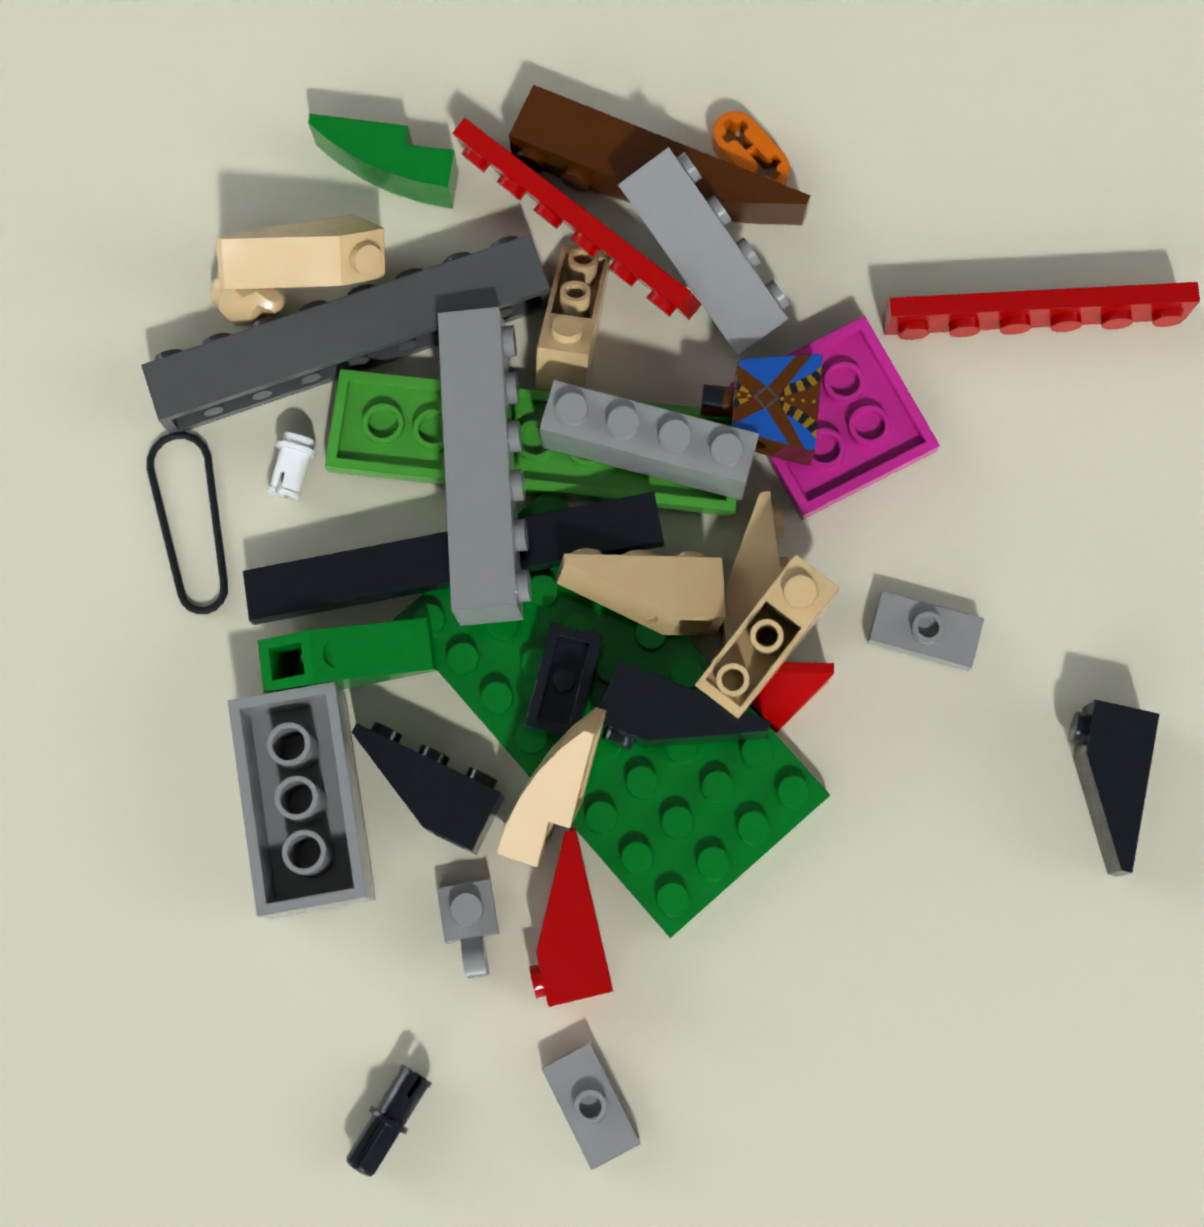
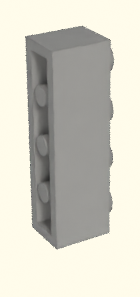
(703, 250)
(648, 440)

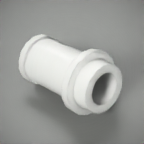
(291, 465)

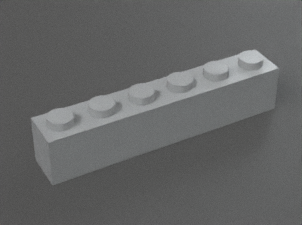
(481, 467)

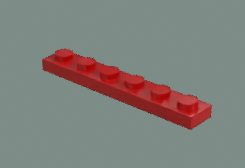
(589, 233)
(1055, 308)

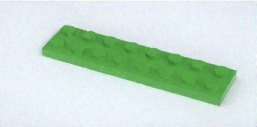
(395, 432)

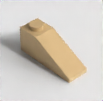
(303, 254)

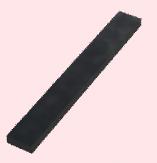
(423, 561)

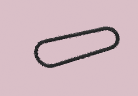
(215, 522)

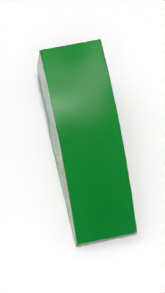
(388, 158)

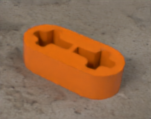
(755, 141)

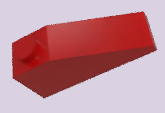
(570, 942)

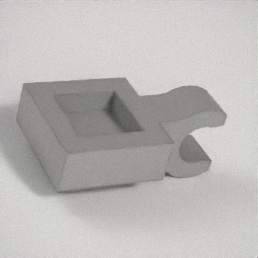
(468, 917)

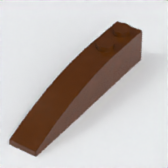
(602, 151)

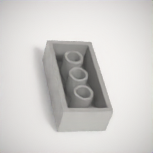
(300, 801)

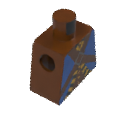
(775, 400)

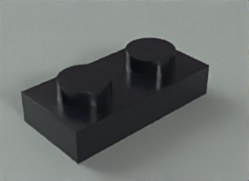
(563, 680)

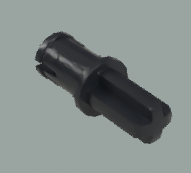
(387, 1121)

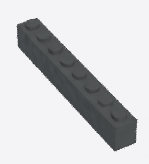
(348, 333)

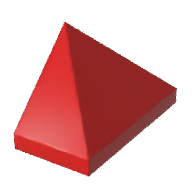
(790, 691)

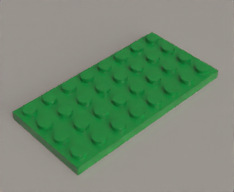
(661, 818)

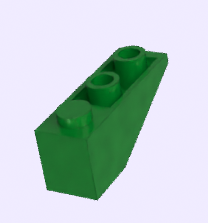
(347, 655)

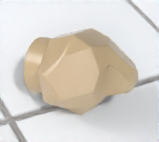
(247, 305)

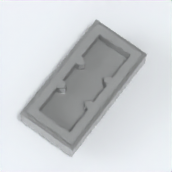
(925, 630)
(591, 1106)

